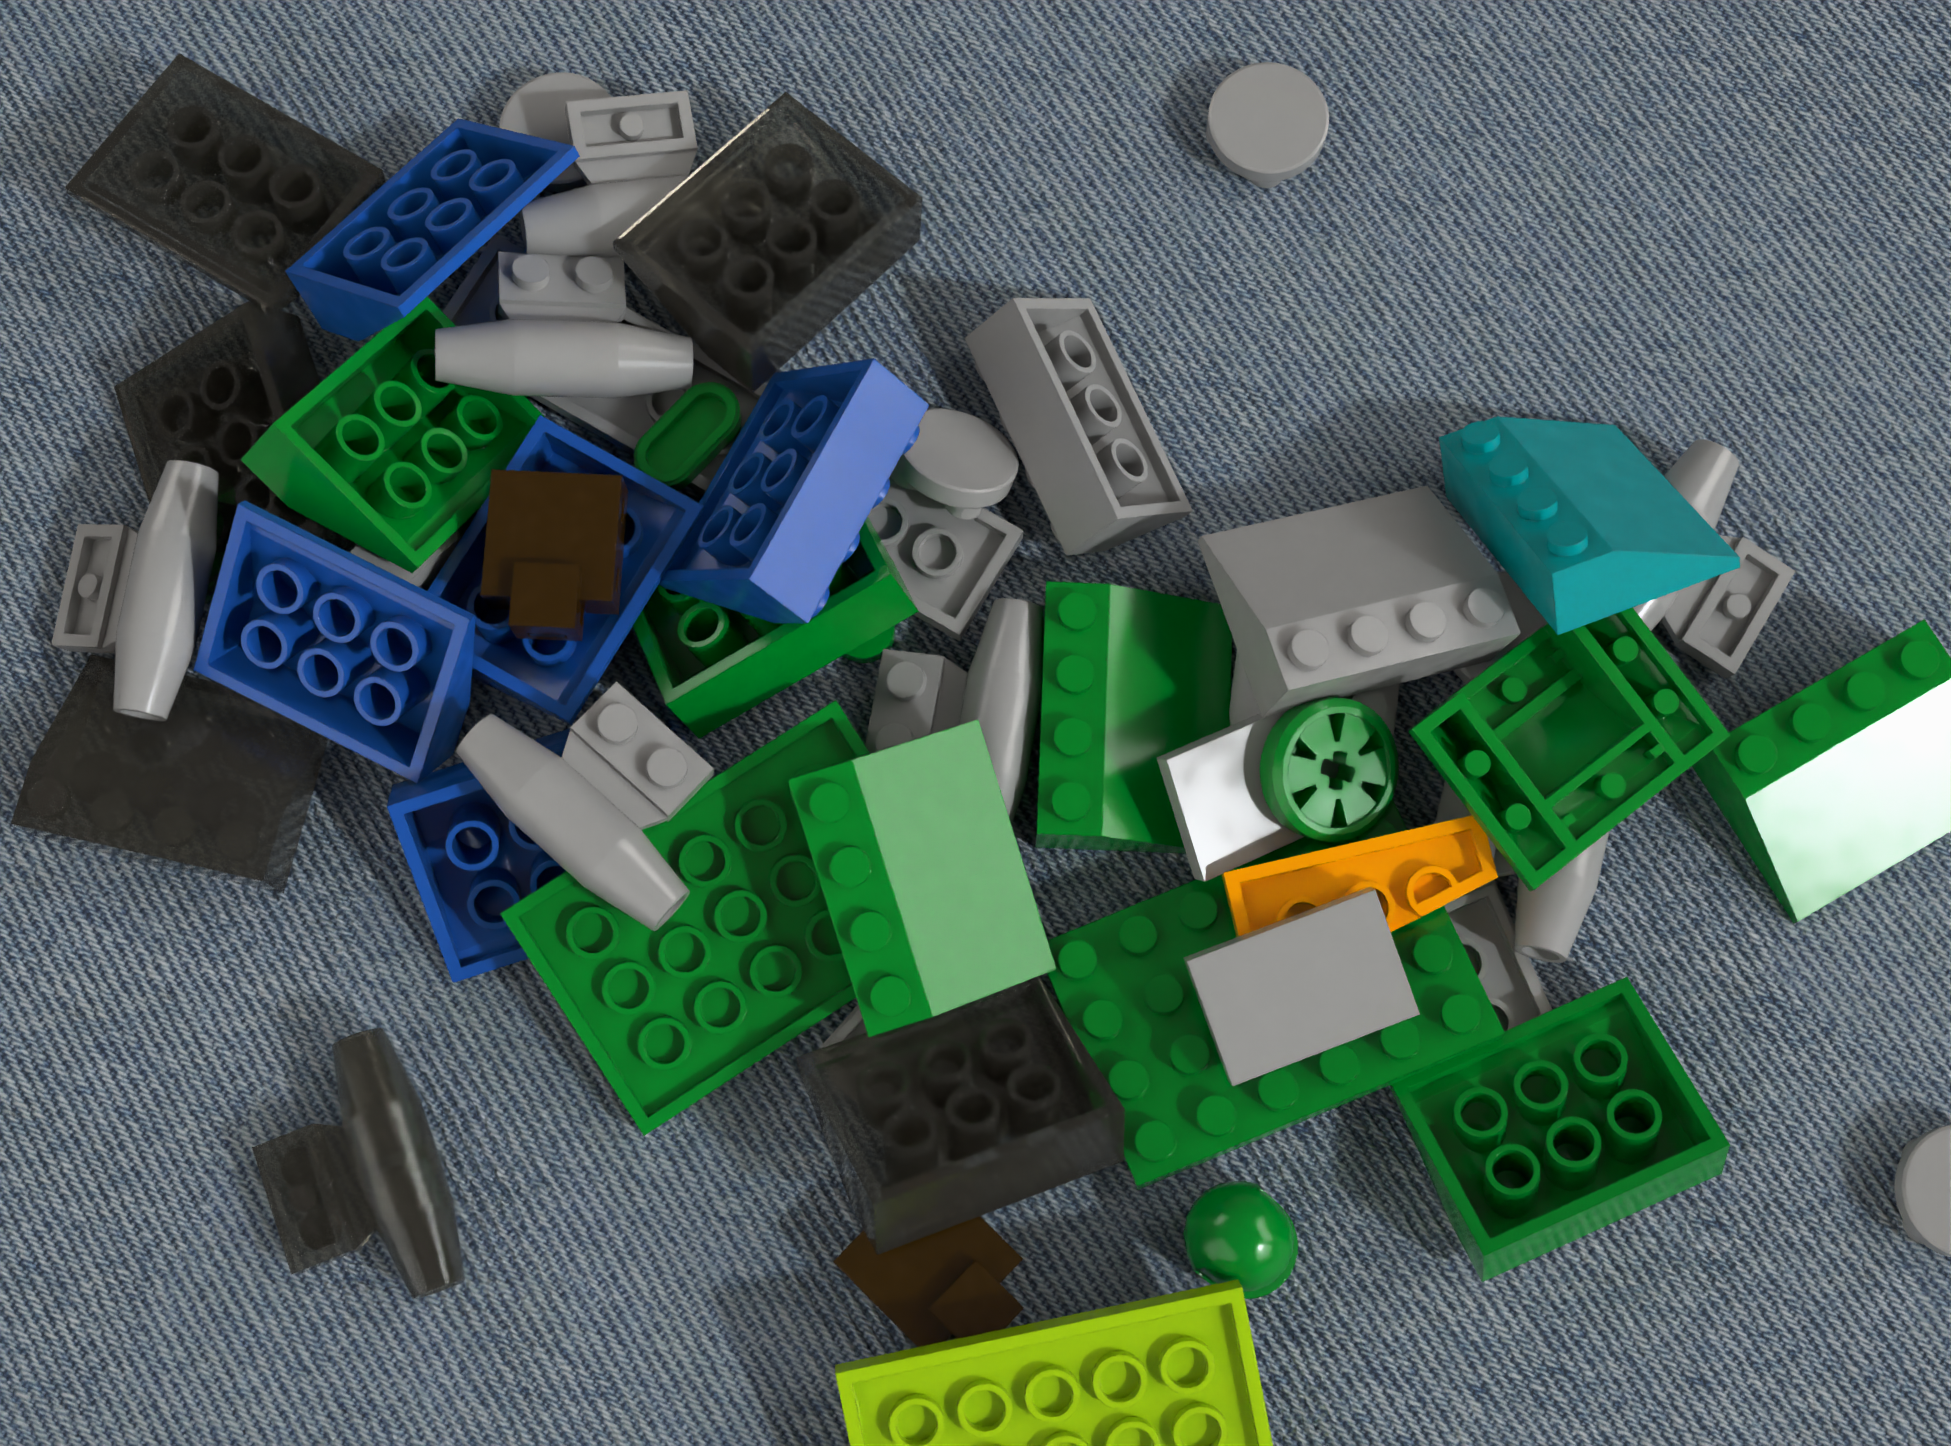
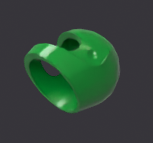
(1241, 1236)

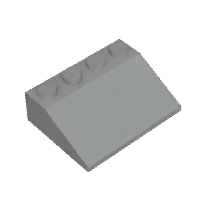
(1356, 598)

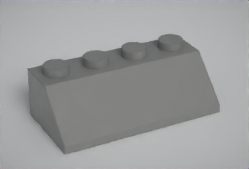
(1076, 423)

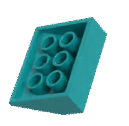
(1577, 516)

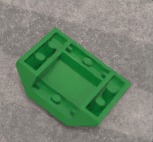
(1567, 739)

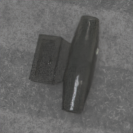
(370, 1175)

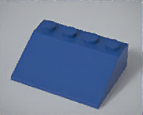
(423, 225)
(797, 490)
(338, 645)
(562, 673)
(469, 864)

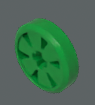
(1312, 801)

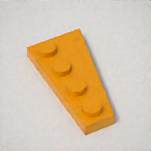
(1408, 869)

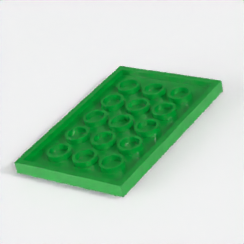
(737, 962)
(1147, 1033)

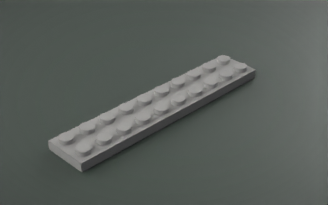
(941, 558)

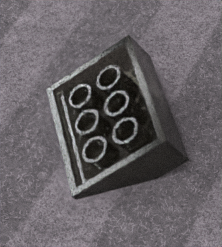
(223, 182)
(771, 239)
(215, 402)
(200, 793)
(962, 1113)

